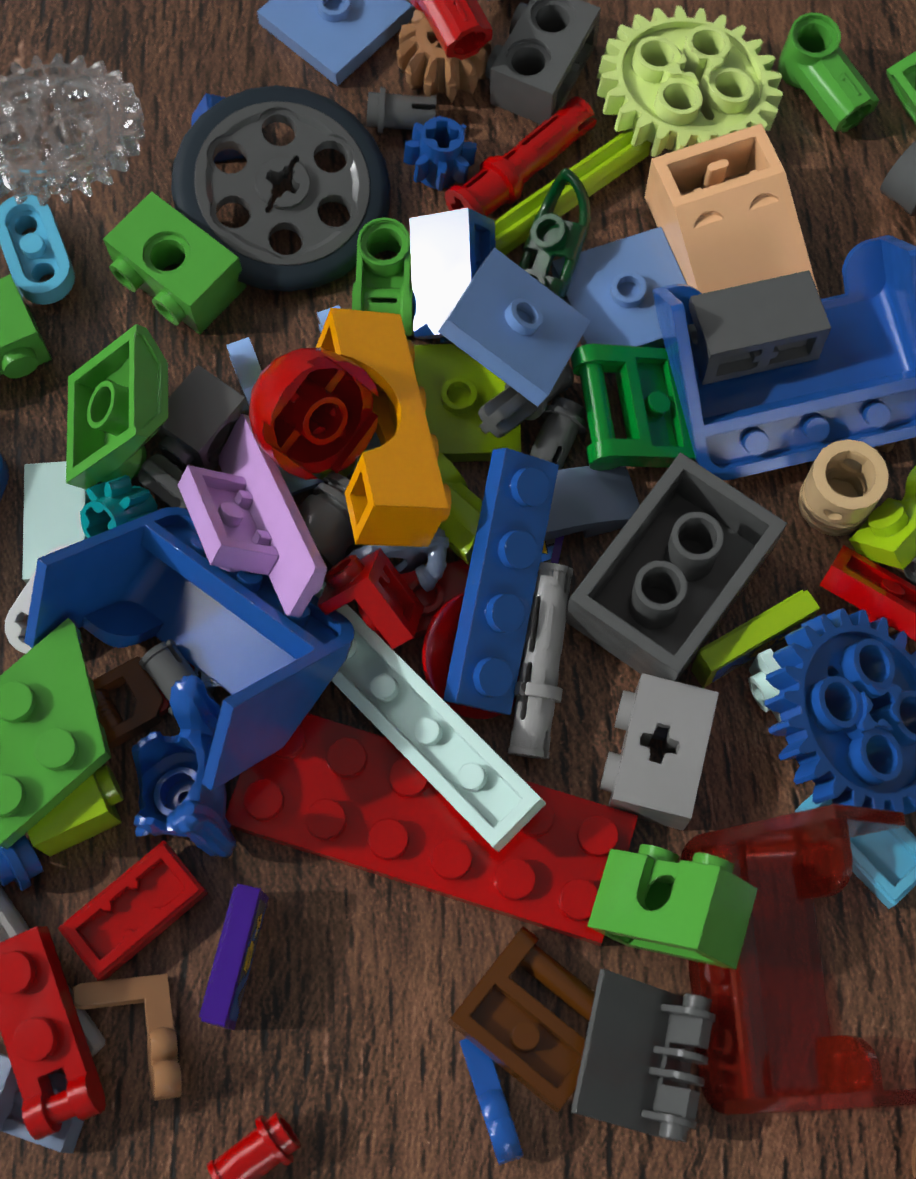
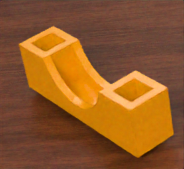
(397, 487)

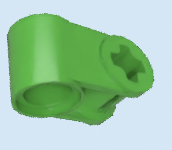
(384, 283)

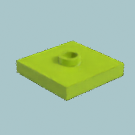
(454, 394)

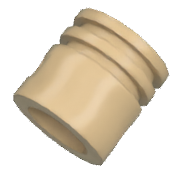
(843, 487)

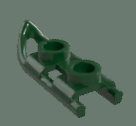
(557, 237)

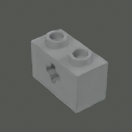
(681, 719)

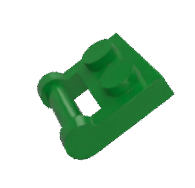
(648, 405)

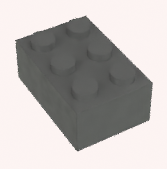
(674, 571)

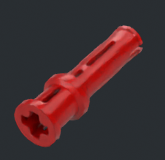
(503, 176)

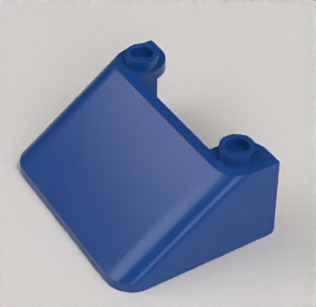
(788, 414)

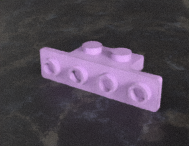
(253, 521)

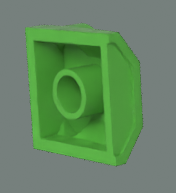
(115, 409)

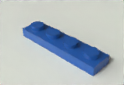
(501, 582)

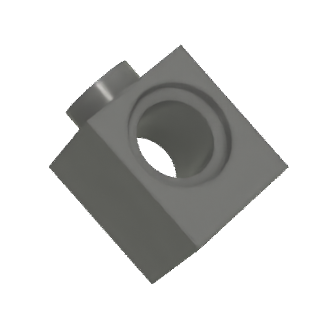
(200, 420)

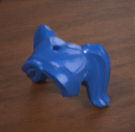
(175, 769)

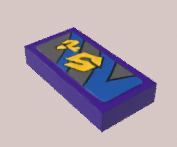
(234, 957)

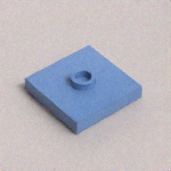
(334, 33)
(616, 288)
(515, 327)

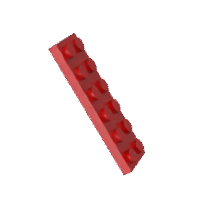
(371, 809)

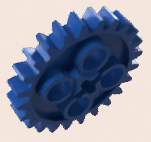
(849, 710)

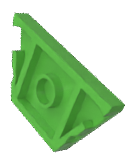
(46, 731)

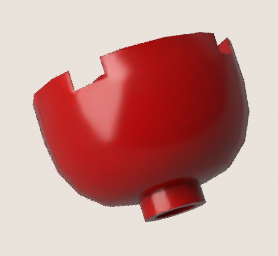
(313, 411)

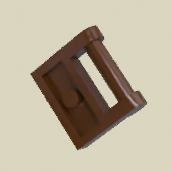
(522, 1031)

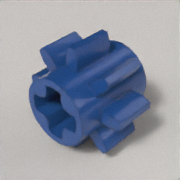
(439, 153)

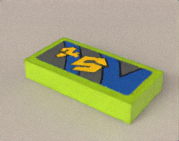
(753, 637)

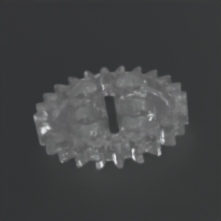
(89, 131)

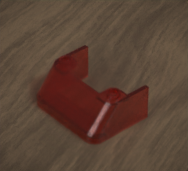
(771, 1012)

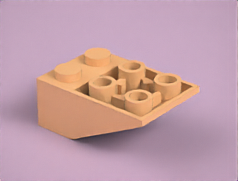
(727, 211)

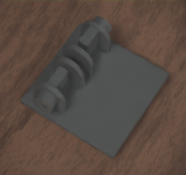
(642, 1057)

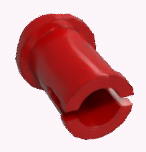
(258, 1151)

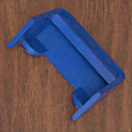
(229, 625)

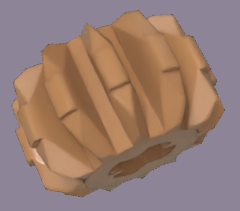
(428, 66)

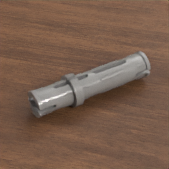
(538, 675)

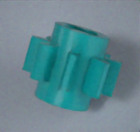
(114, 505)

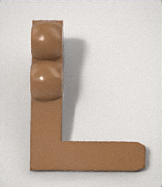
(161, 1036)

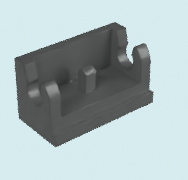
(757, 327)

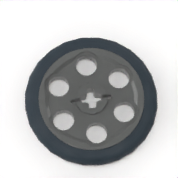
(318, 124)

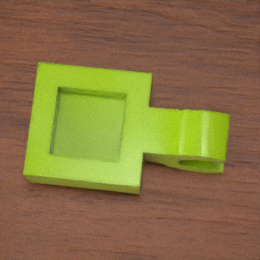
(890, 530)

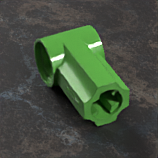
(826, 72)

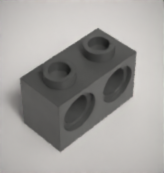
(552, 46)

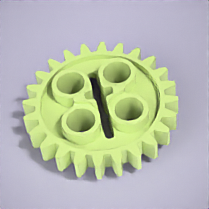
(686, 80)

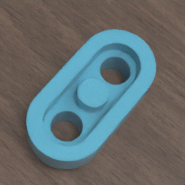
(36, 252)

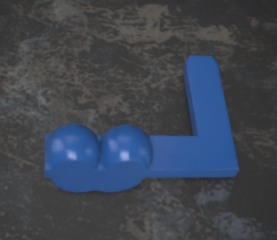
(492, 1103)

